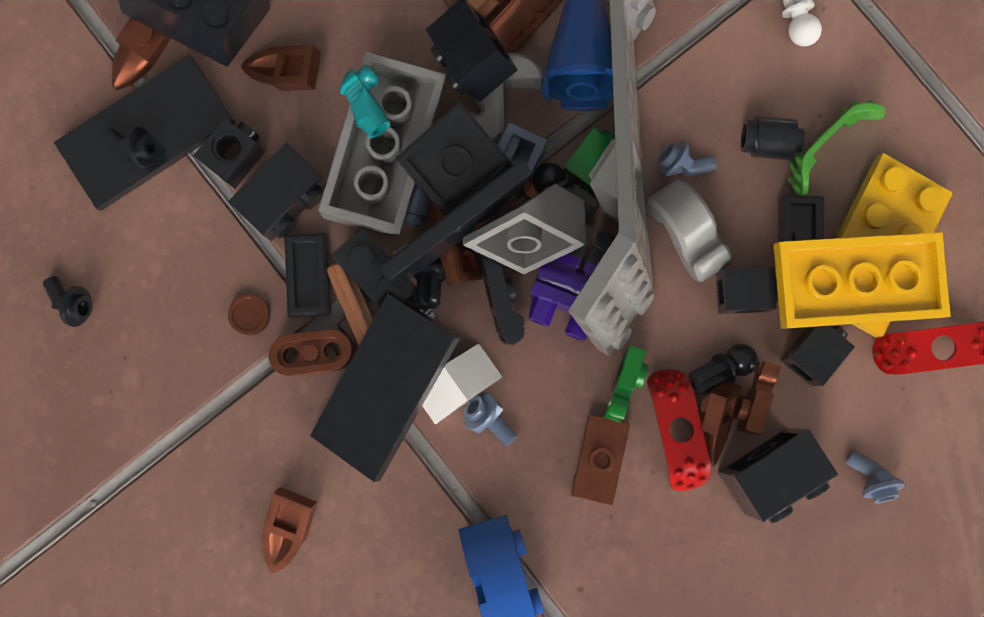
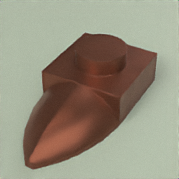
(136, 53)
(285, 67)
(719, 412)
(286, 527)

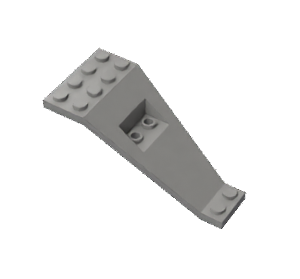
(623, 277)

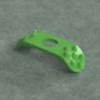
(805, 161)

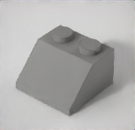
(533, 230)

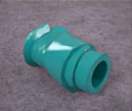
(363, 104)

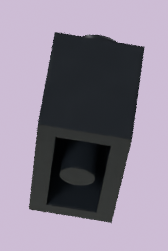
(470, 51)
(279, 193)

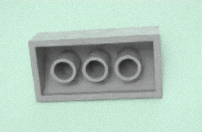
(365, 179)

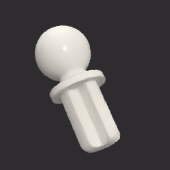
(804, 27)

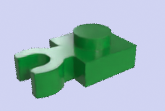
(630, 375)

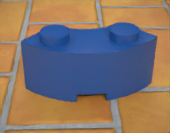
(496, 569)

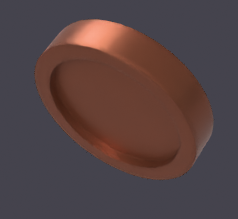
(249, 314)

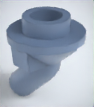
(677, 160)
(484, 412)
(881, 484)

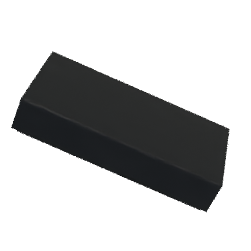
(307, 275)

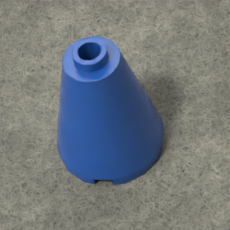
(580, 58)

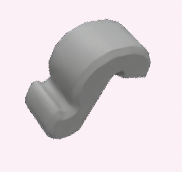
(492, 107)
(690, 229)

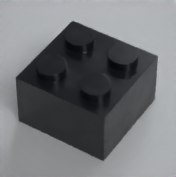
(779, 475)

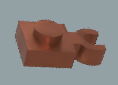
(754, 408)

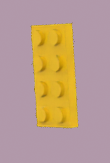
(893, 203)
(861, 280)

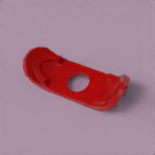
(912, 350)
(674, 398)

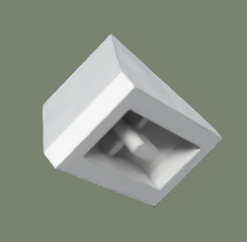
(460, 382)

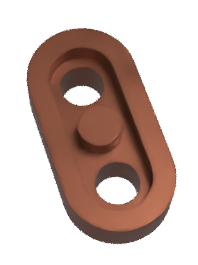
(311, 351)

